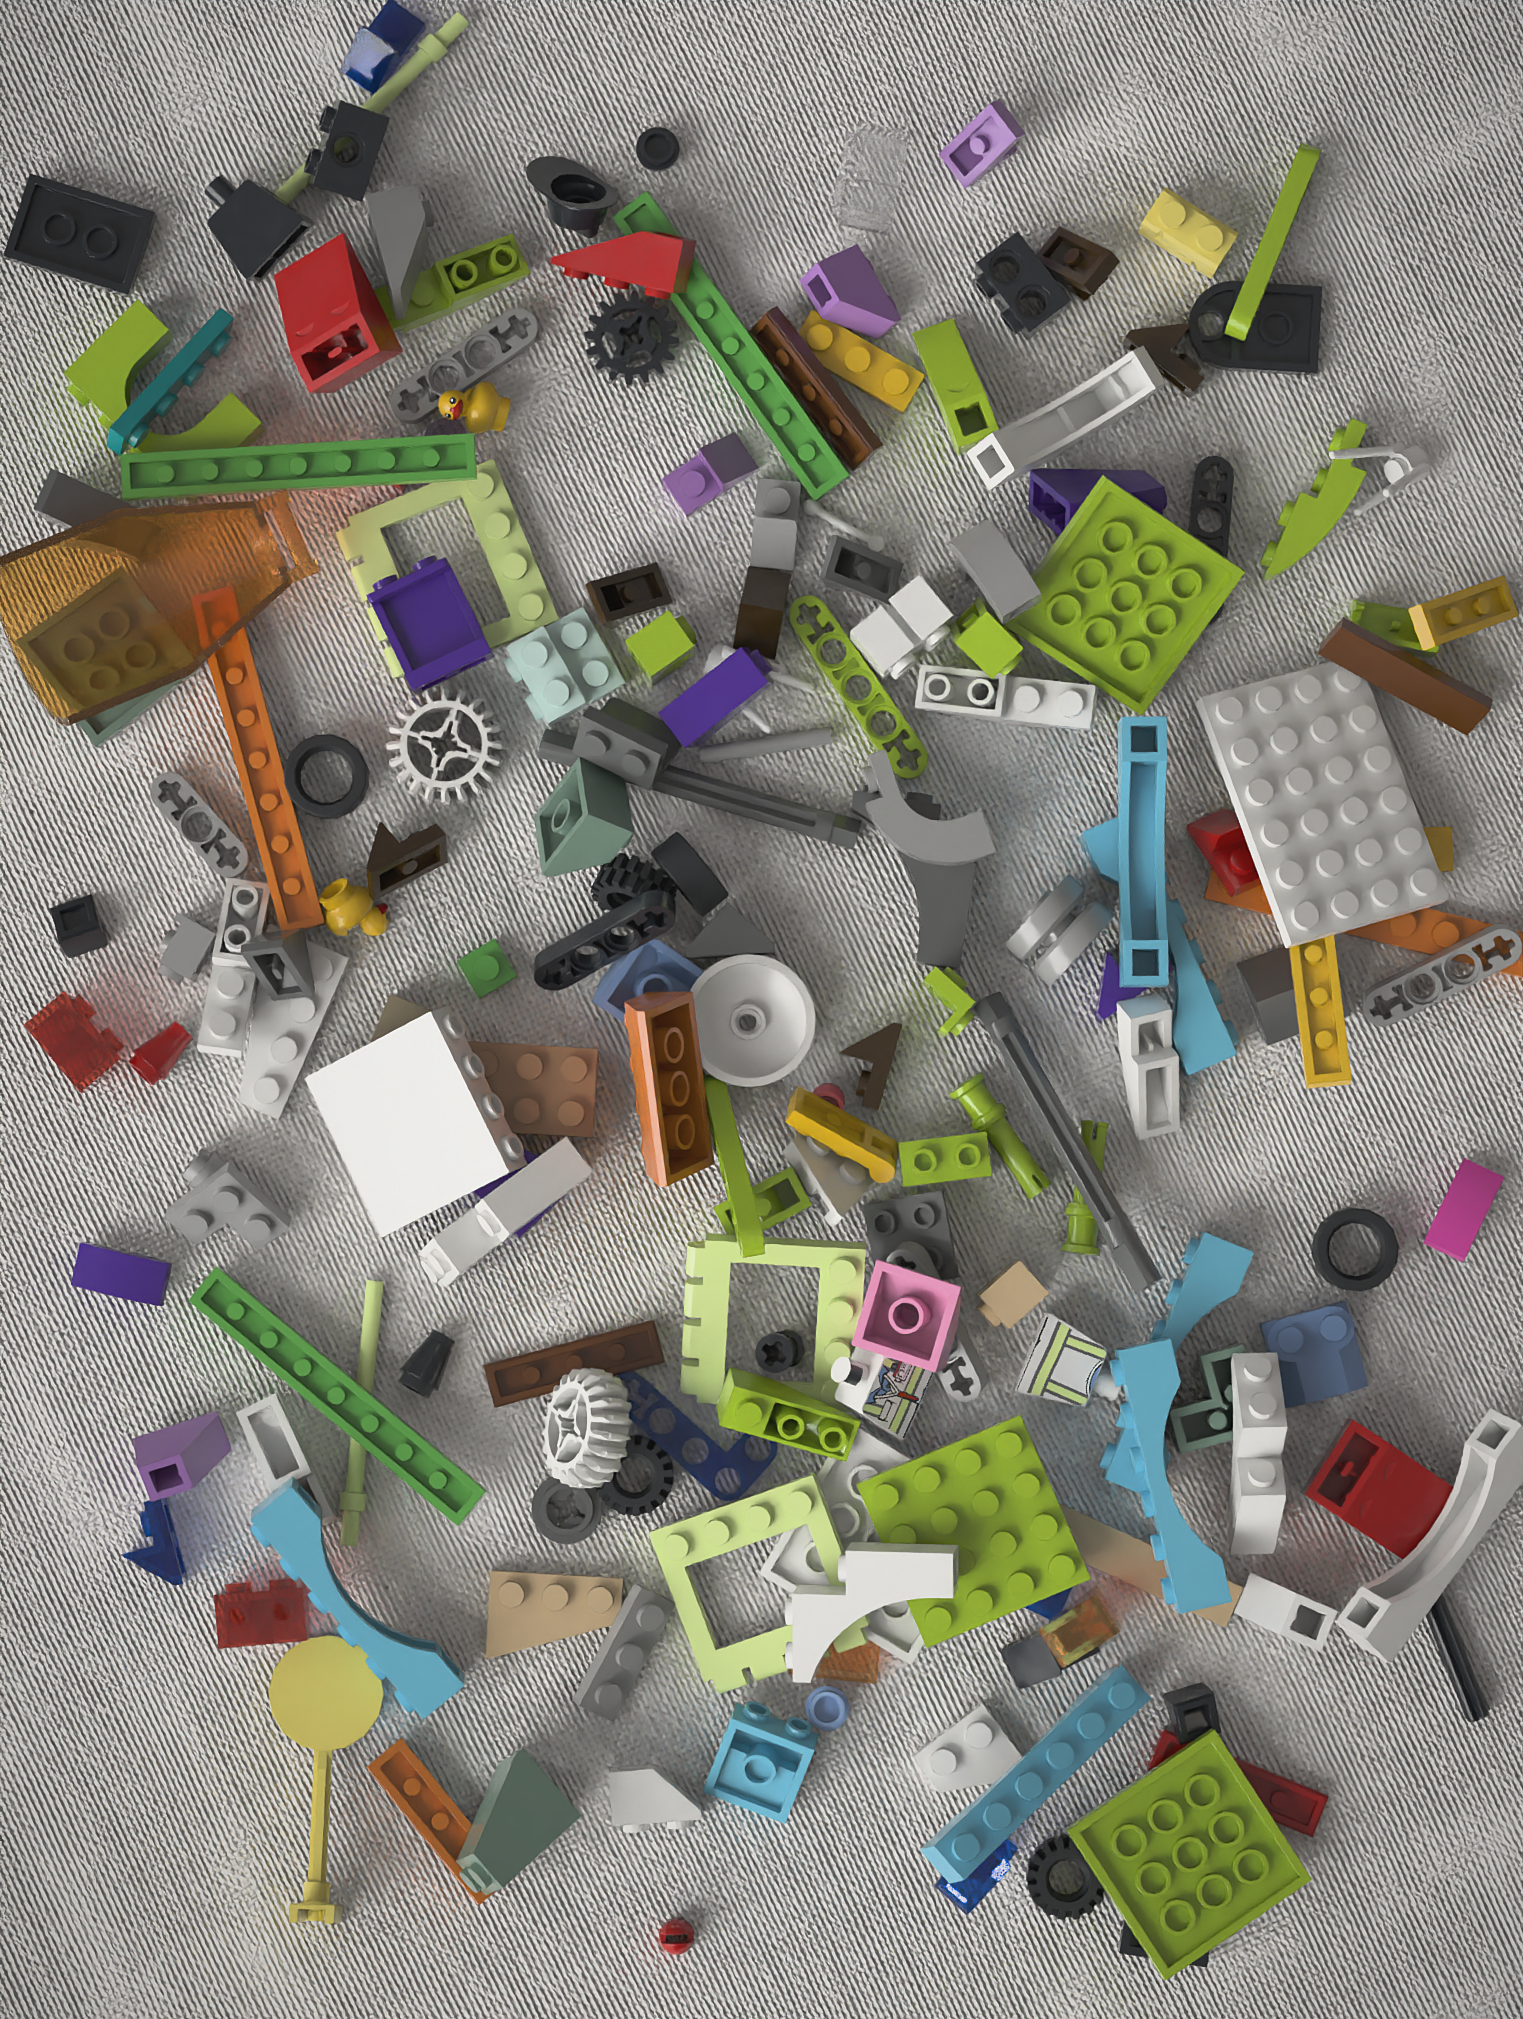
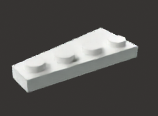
(285, 1034)

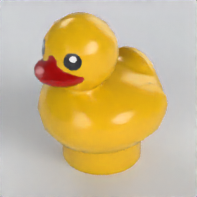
(479, 406)
(351, 905)

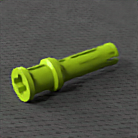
(989, 1117)
(1082, 1225)

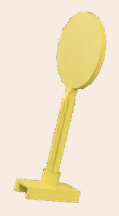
(323, 1702)

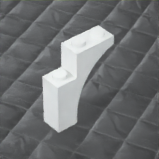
(1066, 420)
(504, 1212)
(1258, 1441)
(874, 1578)

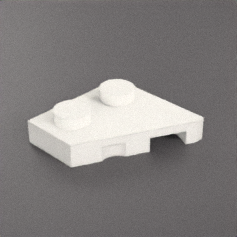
(823, 1171)
(968, 1753)

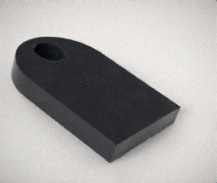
(1280, 338)

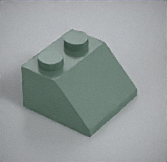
(583, 820)

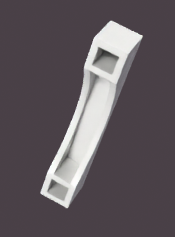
(1393, 1605)

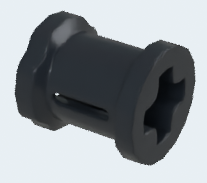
(767, 1353)

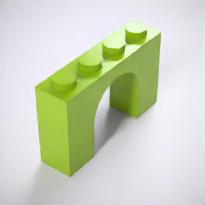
(111, 366)

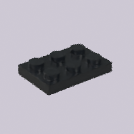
(80, 235)

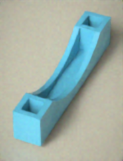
(1141, 851)
(1197, 1027)
(1211, 1276)
(1150, 1382)
(414, 1665)
(1036, 1776)

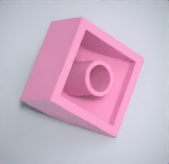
(909, 1316)

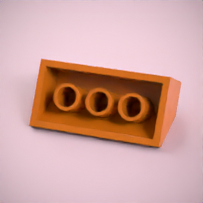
(669, 1085)

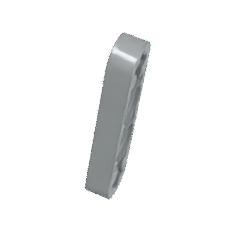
(460, 360)
(1438, 968)
(971, 1364)

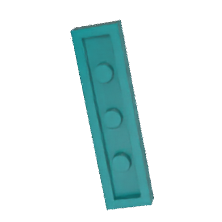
(161, 393)

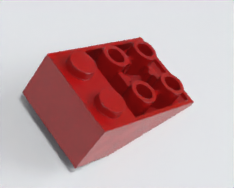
(333, 317)
(1377, 1489)

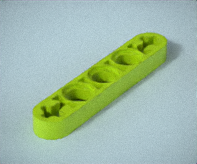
(1273, 241)
(852, 666)
(733, 1169)

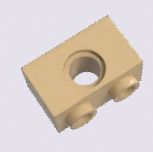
(1010, 1295)

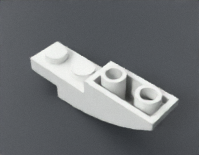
(1006, 698)
(232, 980)

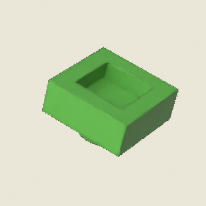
(487, 968)

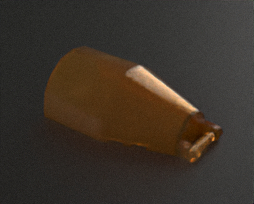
(141, 597)

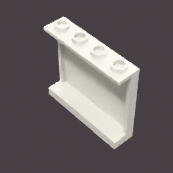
(416, 1120)

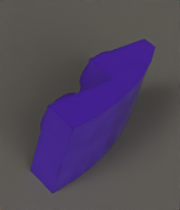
(121, 1274)

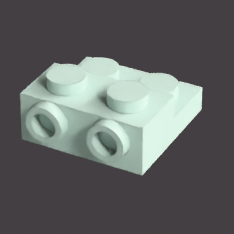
(563, 667)

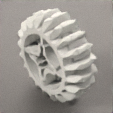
(451, 725)
(586, 1428)

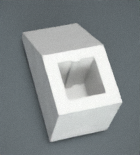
(1285, 1611)
(649, 1796)

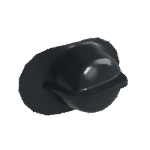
(573, 193)

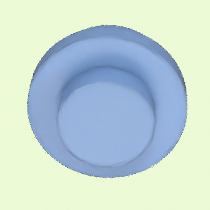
(827, 1708)

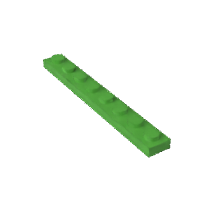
(745, 363)
(298, 467)
(338, 1396)

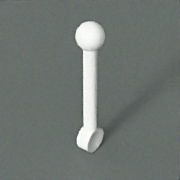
(873, 542)

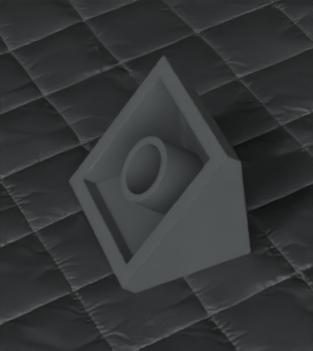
(1272, 994)

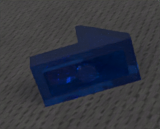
(381, 46)
(164, 1556)
(978, 1884)

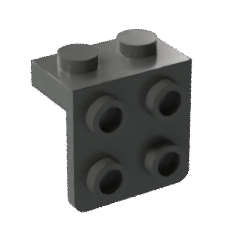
(626, 742)

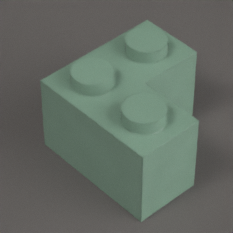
(1210, 1418)

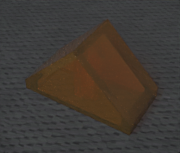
(1081, 1627)

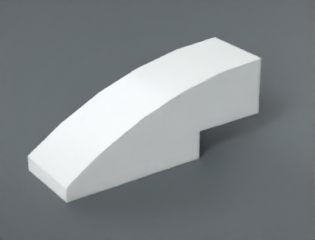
(1149, 1064)
(282, 1451)

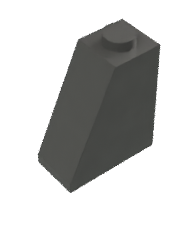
(72, 502)

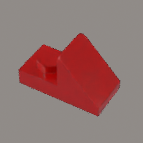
(1226, 850)

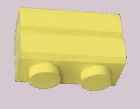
(1188, 232)

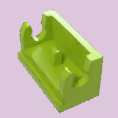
(1390, 624)

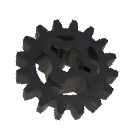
(614, 331)

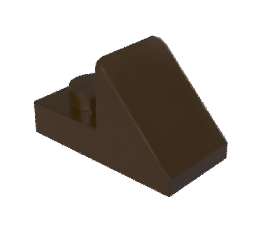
(1077, 262)
(1159, 343)
(629, 594)
(399, 863)
(878, 1051)

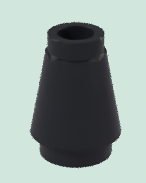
(427, 1364)

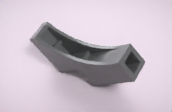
(940, 891)

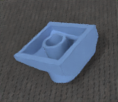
(643, 970)
(1316, 1353)

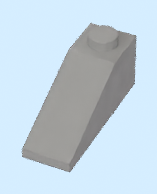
(400, 238)

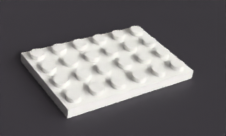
(1321, 802)

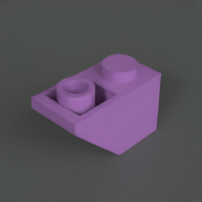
(851, 294)
(180, 1455)

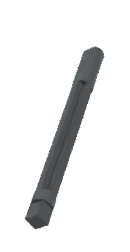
(729, 797)
(1068, 1143)

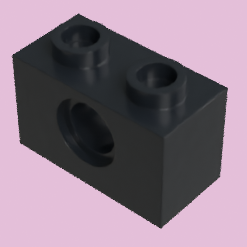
(366, 132)

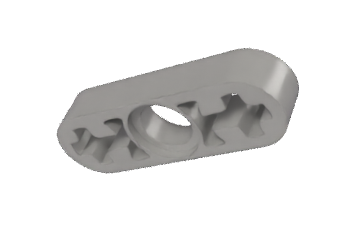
(169, 808)

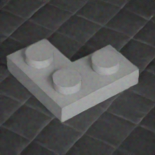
(228, 1199)

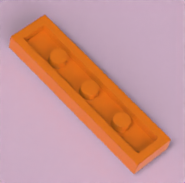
(424, 1806)

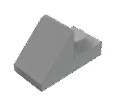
(775, 524)

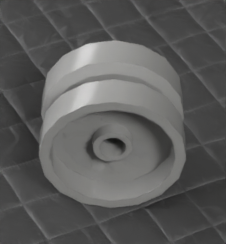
(1058, 929)

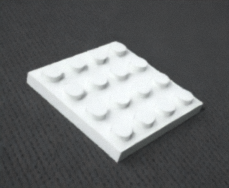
(796, 1558)

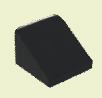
(79, 926)
(1192, 1712)

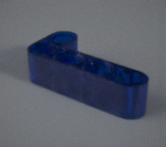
(687, 1428)

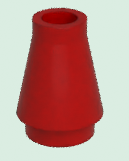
(159, 1054)

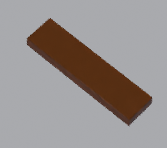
(816, 389)
(1405, 676)
(541, 1370)

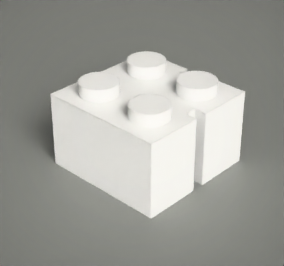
(895, 635)

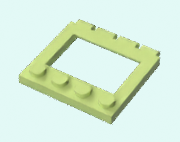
(498, 534)
(708, 1298)
(731, 1528)

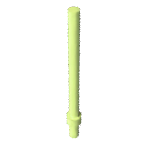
(430, 50)
(353, 1499)

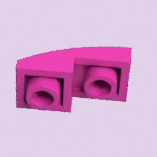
(1463, 1210)

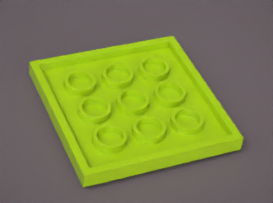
(1124, 595)
(1000, 1512)
(1188, 1854)

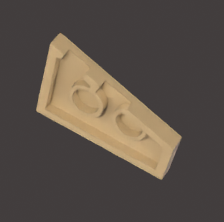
(547, 1607)

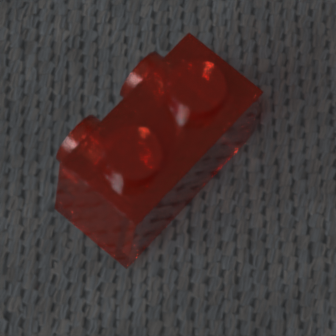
(76, 1040)
(262, 1614)

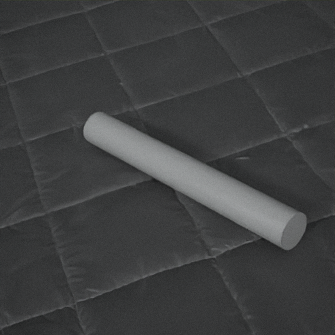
(765, 745)

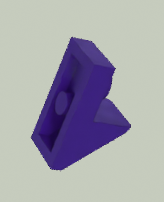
(1109, 989)

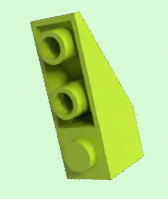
(955, 385)
(784, 1415)

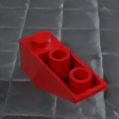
(642, 258)

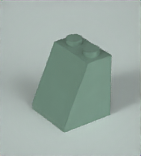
(513, 1823)

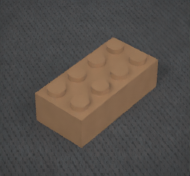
(543, 1086)

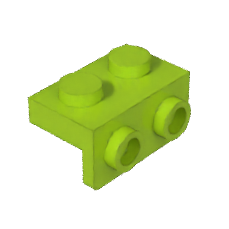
(949, 988)

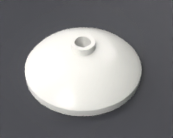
(781, 1014)

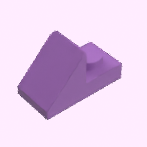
(982, 144)
(710, 473)

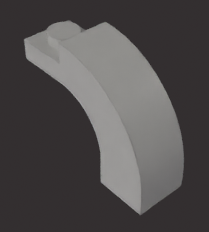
(996, 569)
(924, 839)

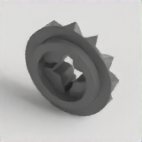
(574, 1528)

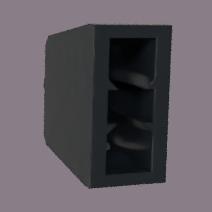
(254, 225)

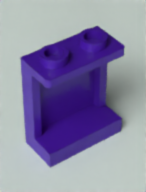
(429, 624)

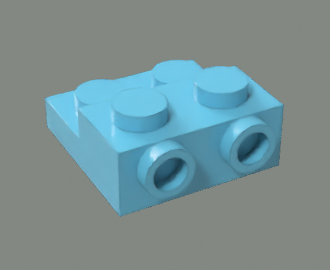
(761, 1761)

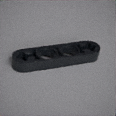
(1219, 539)
(645, 915)

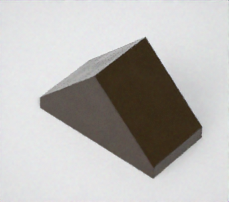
(762, 611)

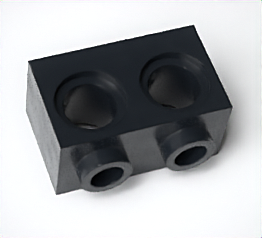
(1031, 281)

